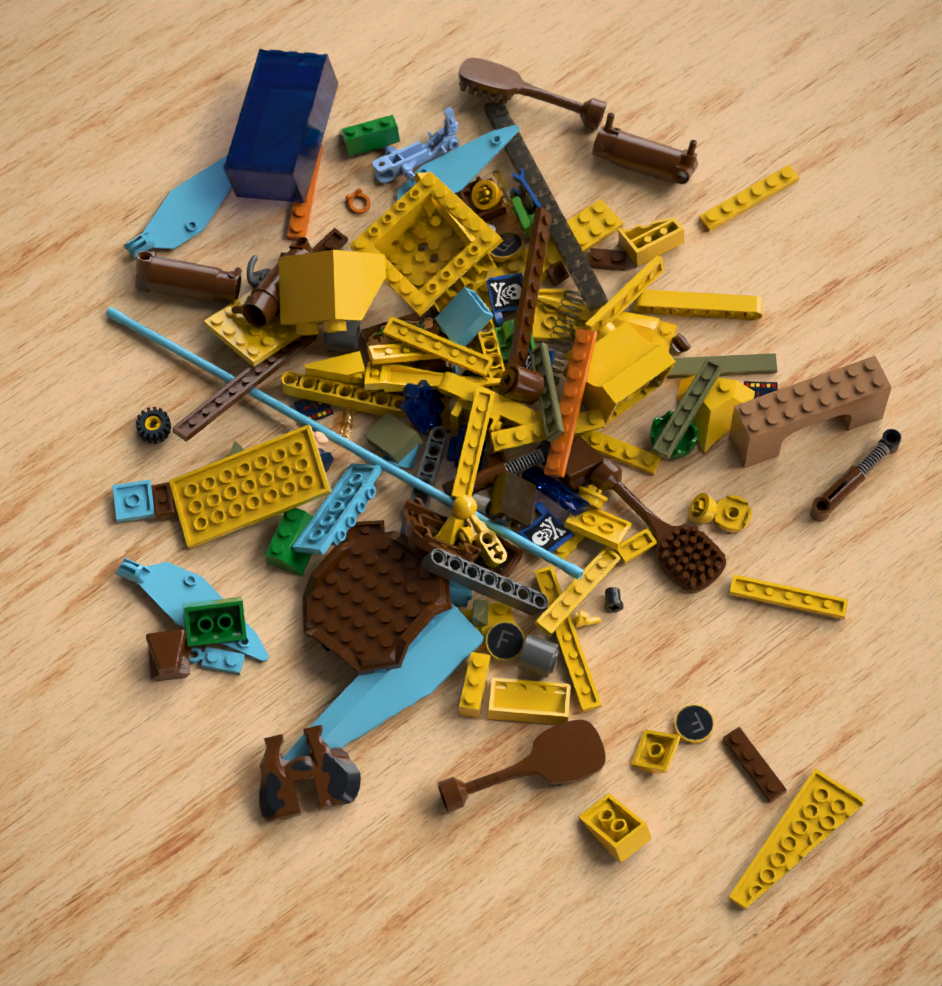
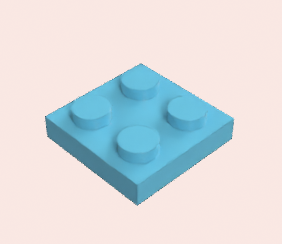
(133, 501)

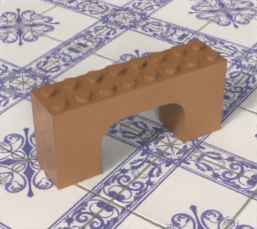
(853, 391)

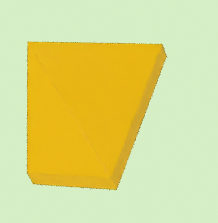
(450, 529)

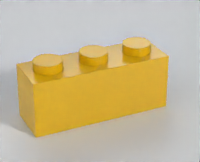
(474, 684)

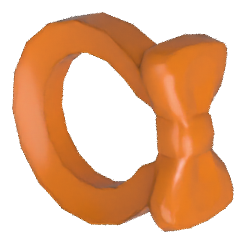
(349, 198)

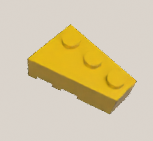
(651, 240)

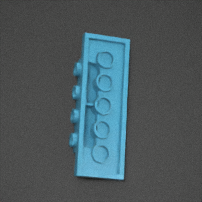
(339, 509)

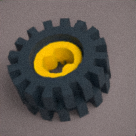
(153, 434)

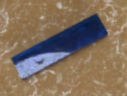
(556, 491)

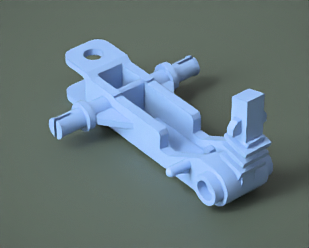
(404, 160)

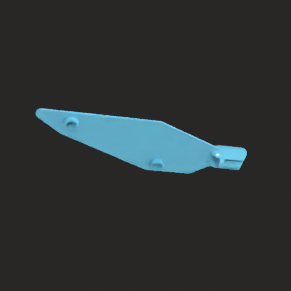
(464, 163)
(184, 211)
(174, 586)

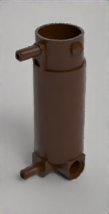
(644, 154)
(186, 278)
(265, 298)

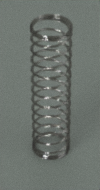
(570, 299)

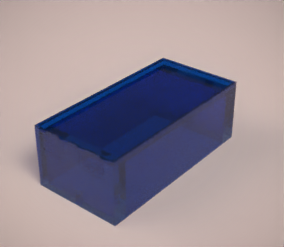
(281, 125)

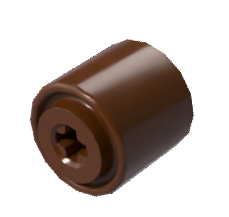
(521, 384)

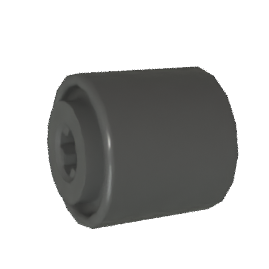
(344, 341)
(538, 656)

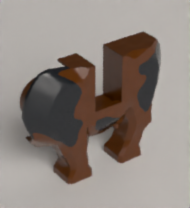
(333, 772)

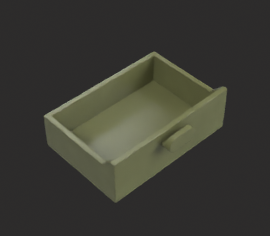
(392, 437)

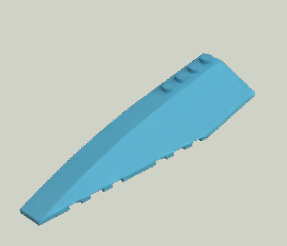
(383, 694)

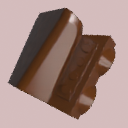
(581, 464)
(168, 655)

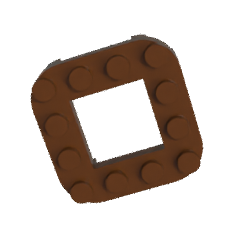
(415, 523)

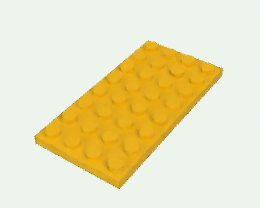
(249, 486)

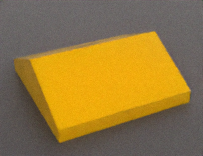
(655, 751)

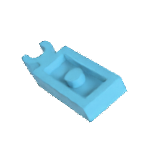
(219, 660)

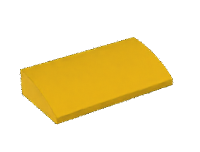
(529, 701)

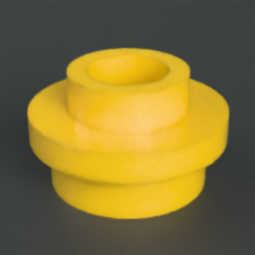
(466, 535)

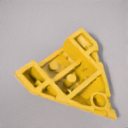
(716, 412)

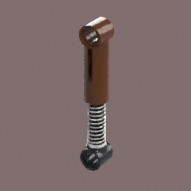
(854, 476)
(485, 477)

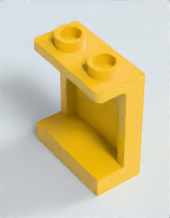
(461, 413)

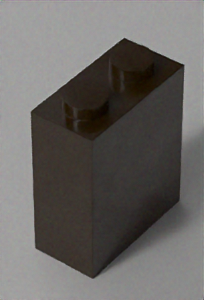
(512, 501)

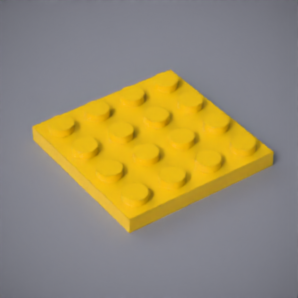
(247, 340)

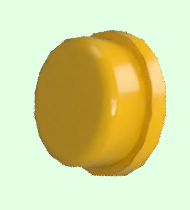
(486, 195)
(592, 496)
(702, 509)

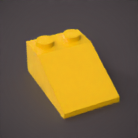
(343, 369)
(616, 827)

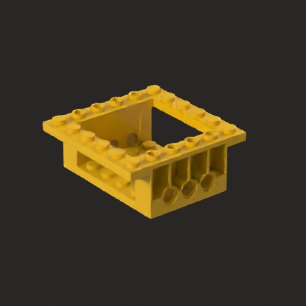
(416, 223)

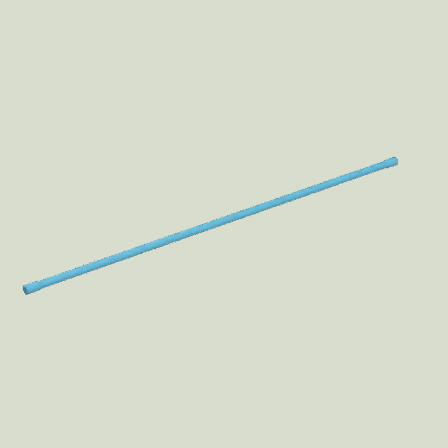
(567, 567)

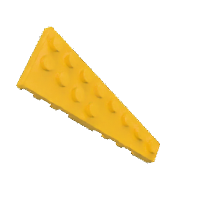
(808, 821)

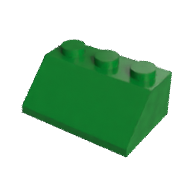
(370, 135)
(280, 549)
(214, 621)

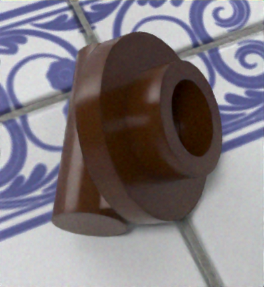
(679, 343)

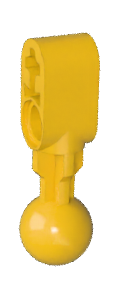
(465, 508)

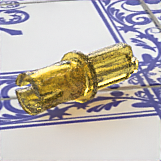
(347, 422)

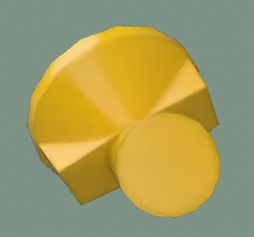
(581, 619)

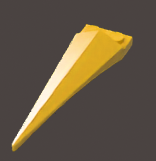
(648, 327)
(394, 377)

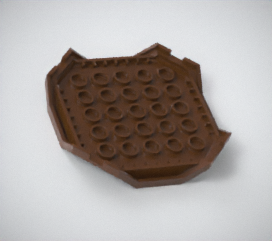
(372, 600)

